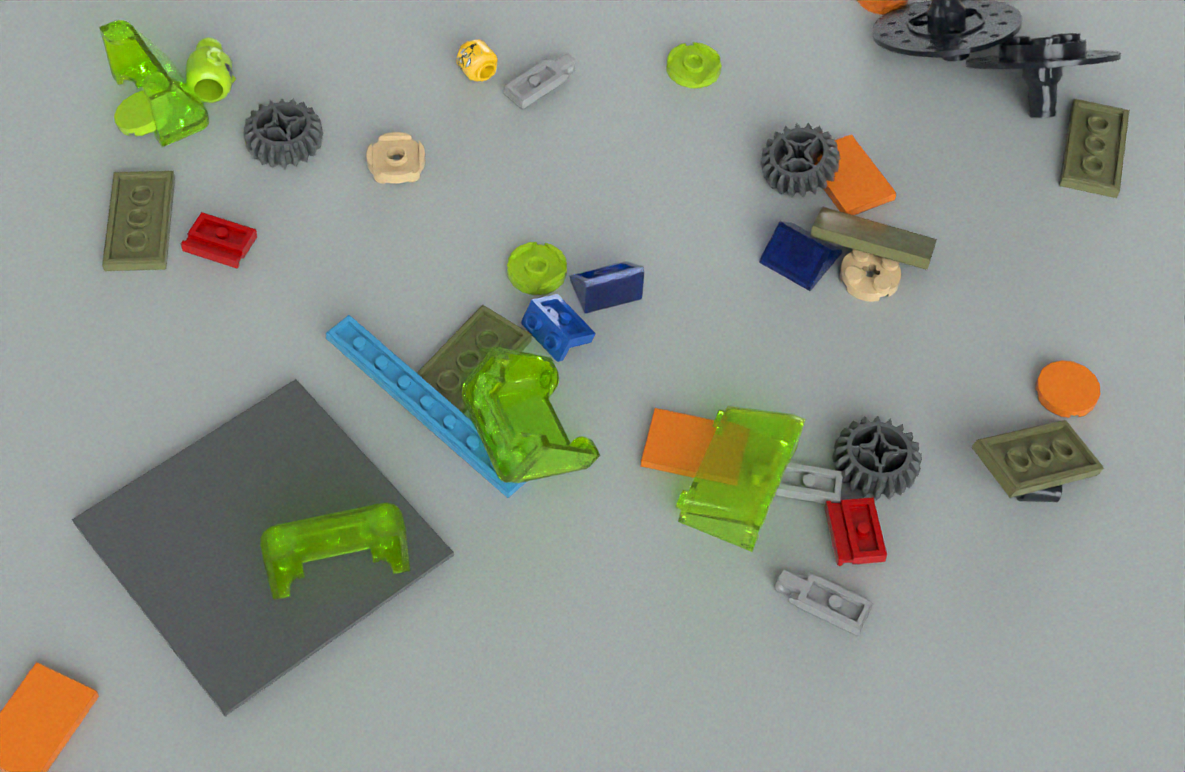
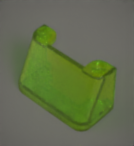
(135, 58)
(517, 421)
(740, 474)
(338, 533)

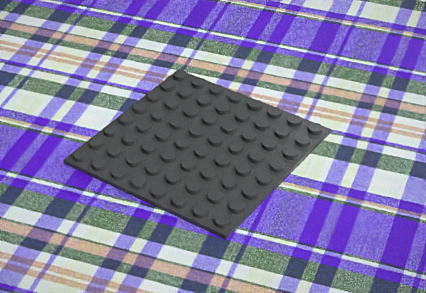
(193, 552)

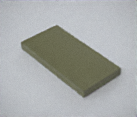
(1094, 148)
(139, 221)
(873, 238)
(467, 348)
(1037, 458)

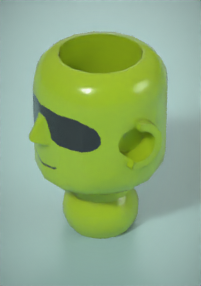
(209, 71)

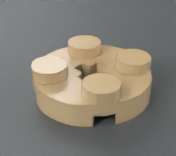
(396, 171)
(869, 288)

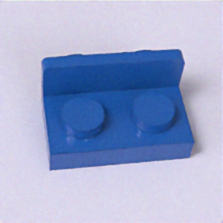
(556, 325)

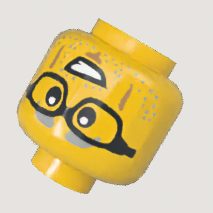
(477, 60)

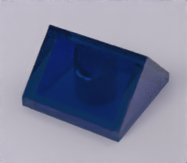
(798, 255)
(608, 286)

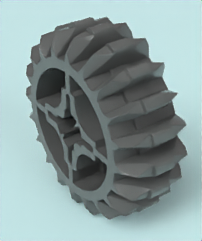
(283, 133)
(798, 170)
(860, 465)

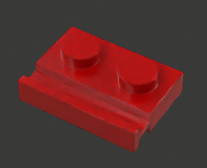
(219, 240)
(855, 531)

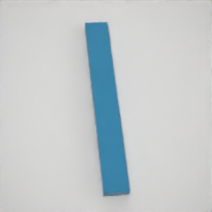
(416, 396)

